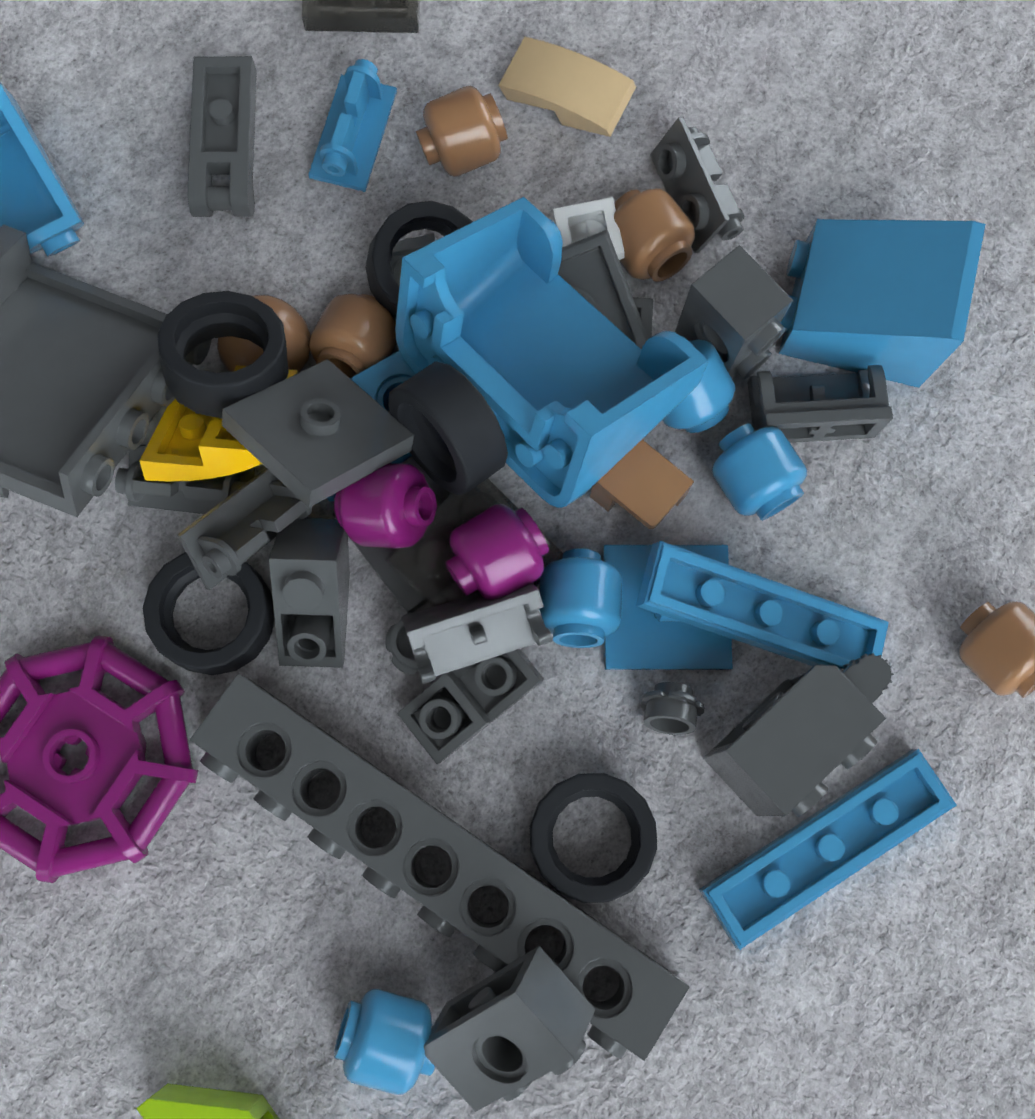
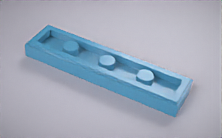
(756, 609)
(827, 848)

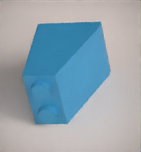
(882, 294)

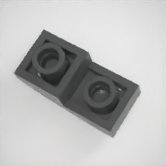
(468, 701)

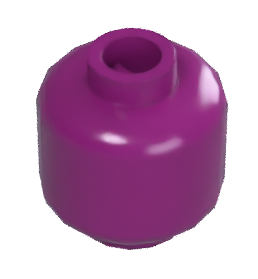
(387, 507)
(497, 552)

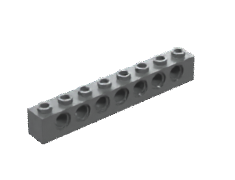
(249, 713)

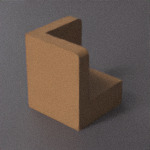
(643, 485)

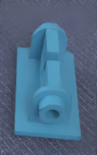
(353, 128)

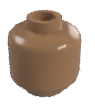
(462, 131)
(653, 234)
(353, 333)
(1001, 647)

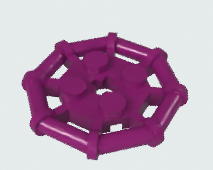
(114, 754)

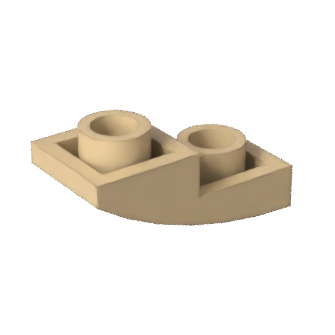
(570, 84)

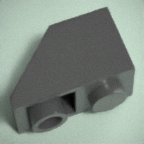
(310, 592)

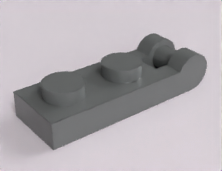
(222, 135)

